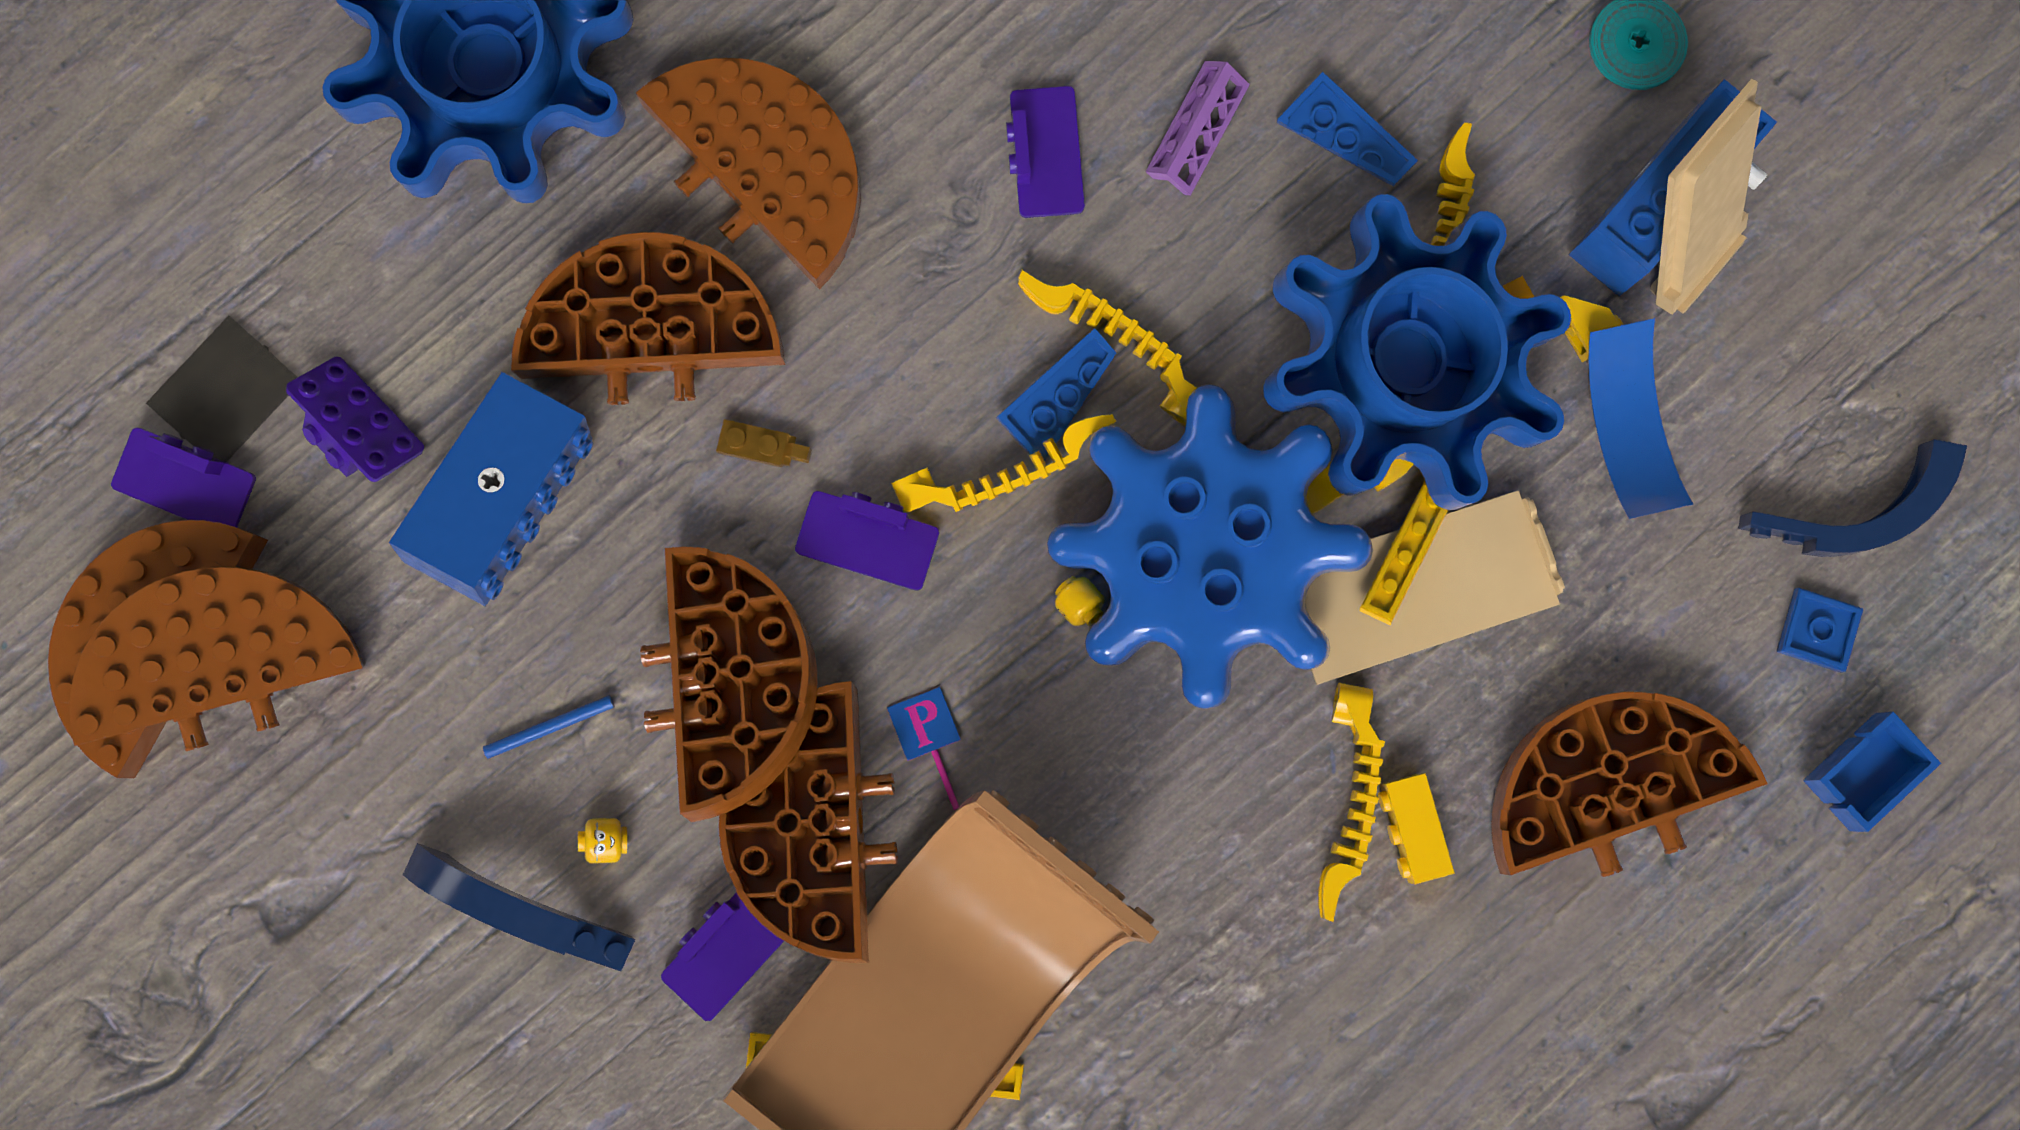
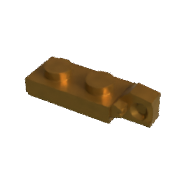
(760, 444)

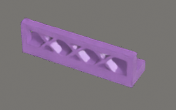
(1195, 120)

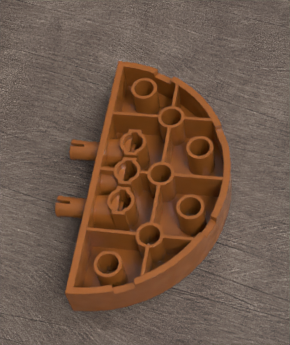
(769, 149)
(645, 308)
(108, 582)
(202, 646)
(737, 680)
(1610, 772)
(801, 840)

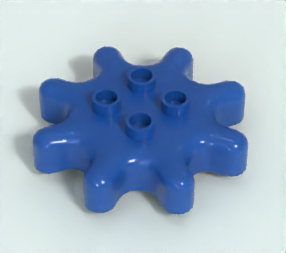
(480, 83)
(1417, 353)
(1209, 546)

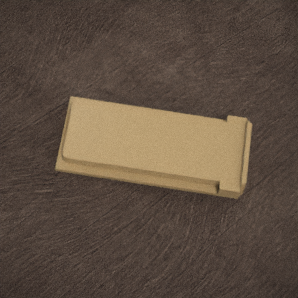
(1707, 205)
(1478, 573)

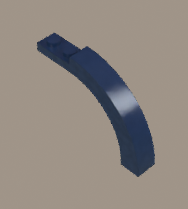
(1929, 485)
(513, 913)

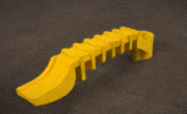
(1458, 185)
(1059, 298)
(920, 488)
(1353, 708)

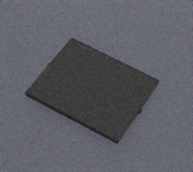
(223, 391)

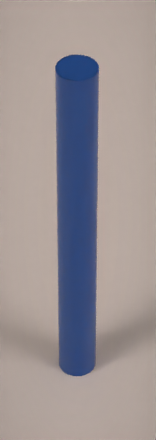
(548, 727)

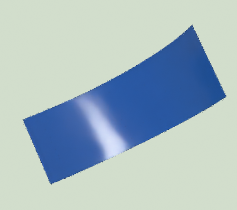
(1631, 421)

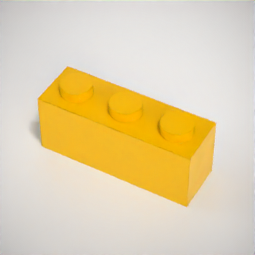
(1415, 829)

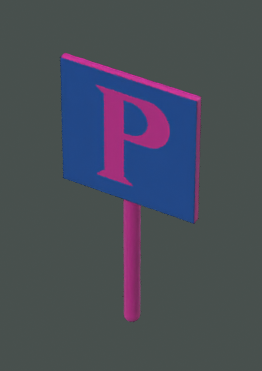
(924, 727)

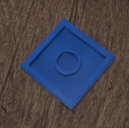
(1820, 630)

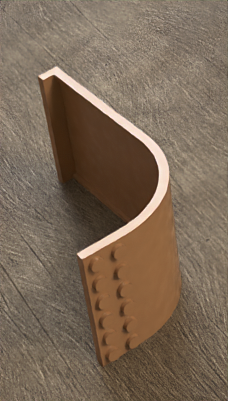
(957, 983)

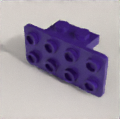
(1046, 152)
(351, 422)
(182, 479)
(867, 538)
(719, 957)

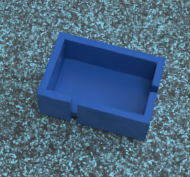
(1872, 771)

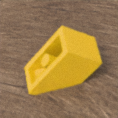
(1585, 319)

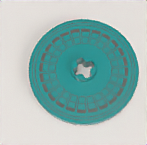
(1615, 49)

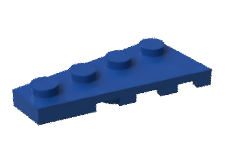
(1345, 129)
(1057, 395)

